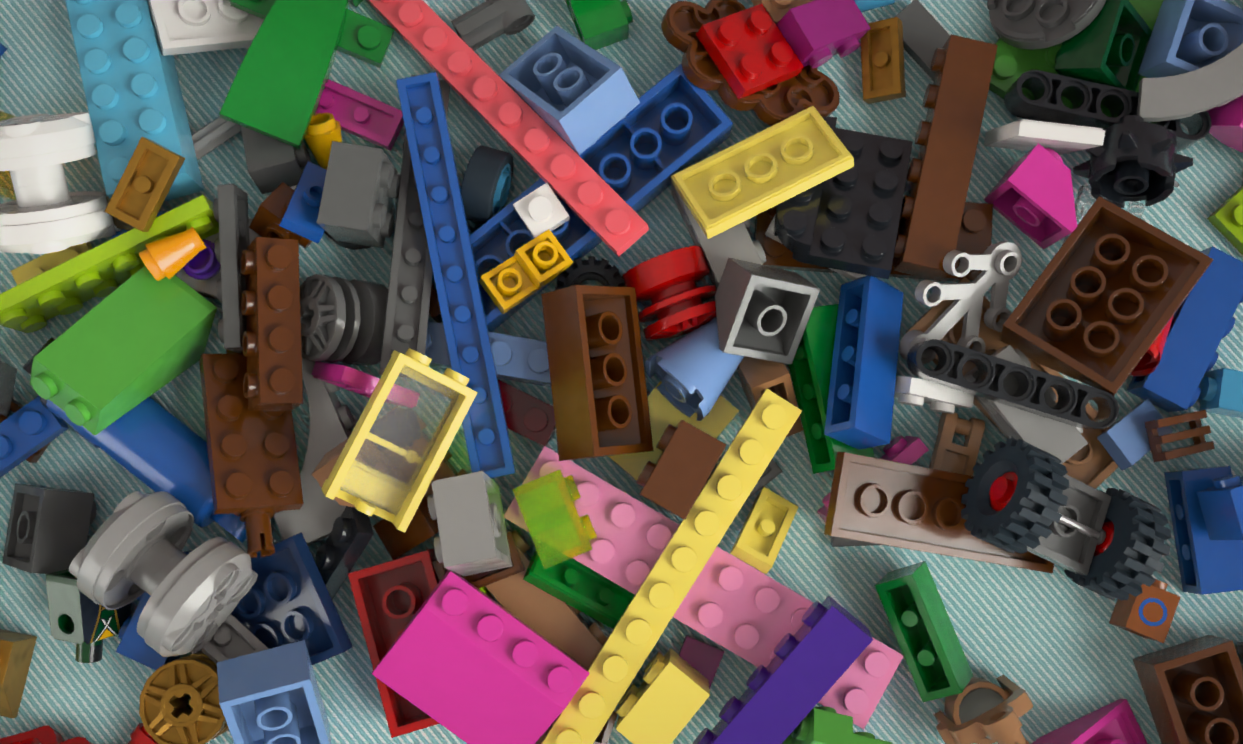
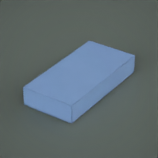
(1127, 437)

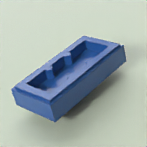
(305, 203)

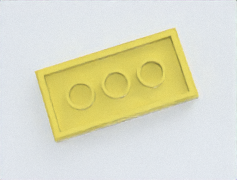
(762, 171)

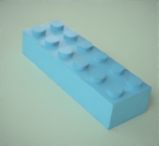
(130, 89)

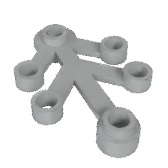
(999, 265)

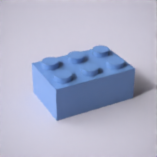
(571, 88)
(273, 697)

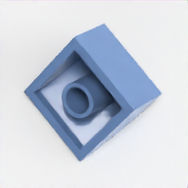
(1191, 36)

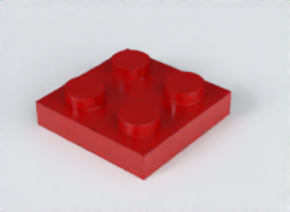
(749, 50)

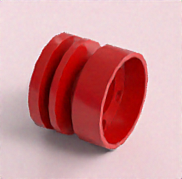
(672, 289)

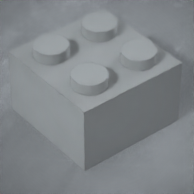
(469, 524)

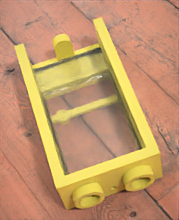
(400, 439)

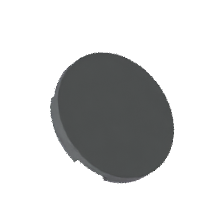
(1041, 22)

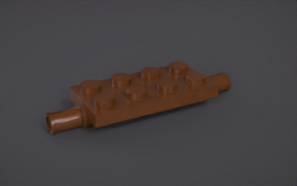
(248, 452)

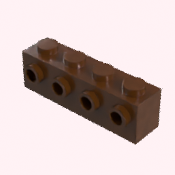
(272, 325)

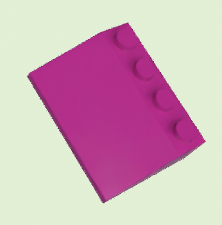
(479, 668)

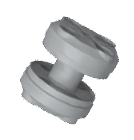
(143, 553)

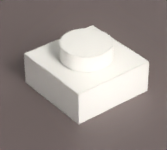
(541, 210)

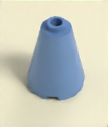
(693, 370)

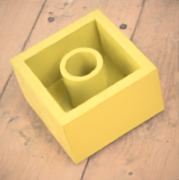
(663, 701)

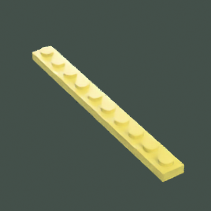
(675, 571)

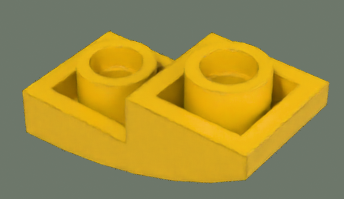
(526, 271)

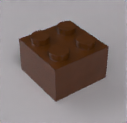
(681, 468)

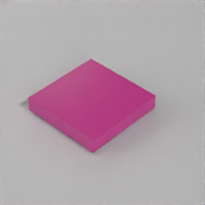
(345, 377)

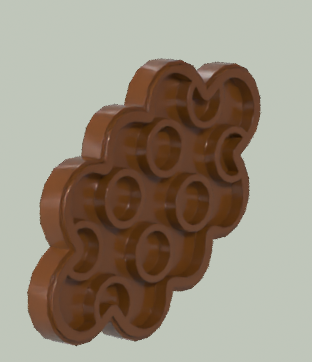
(771, 104)

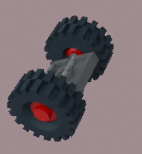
(1031, 505)

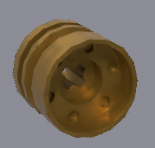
(164, 702)

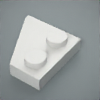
(940, 397)

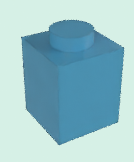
(1222, 392)

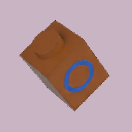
(1147, 613)

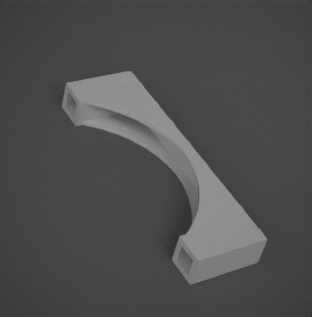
(328, 428)

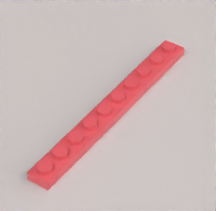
(515, 122)

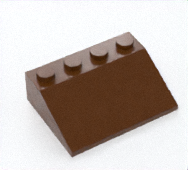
(1104, 297)

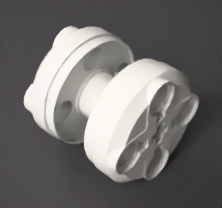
(45, 212)

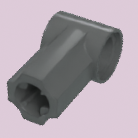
(492, 20)

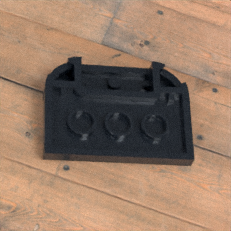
(853, 216)

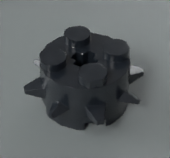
(1134, 163)

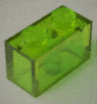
(554, 518)

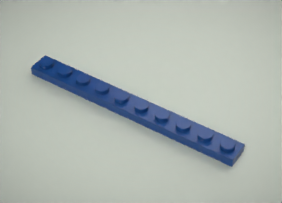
(455, 272)

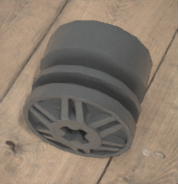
(342, 320)

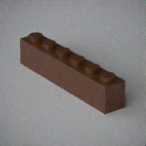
(945, 156)

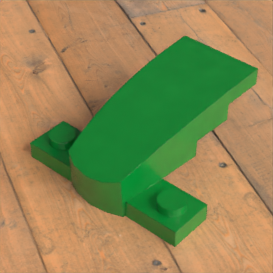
(293, 60)

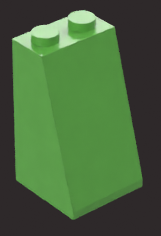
(124, 349)

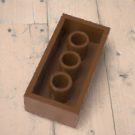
(1195, 691)

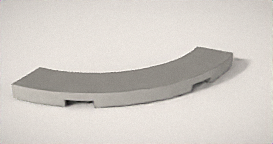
(1192, 91)

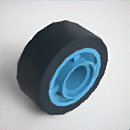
(486, 183)

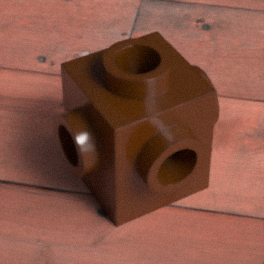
(270, 214)

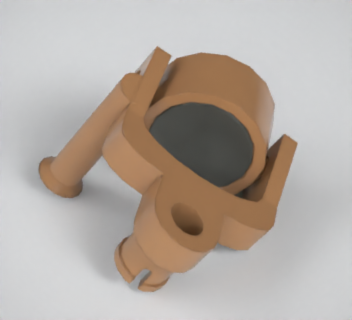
(984, 713)

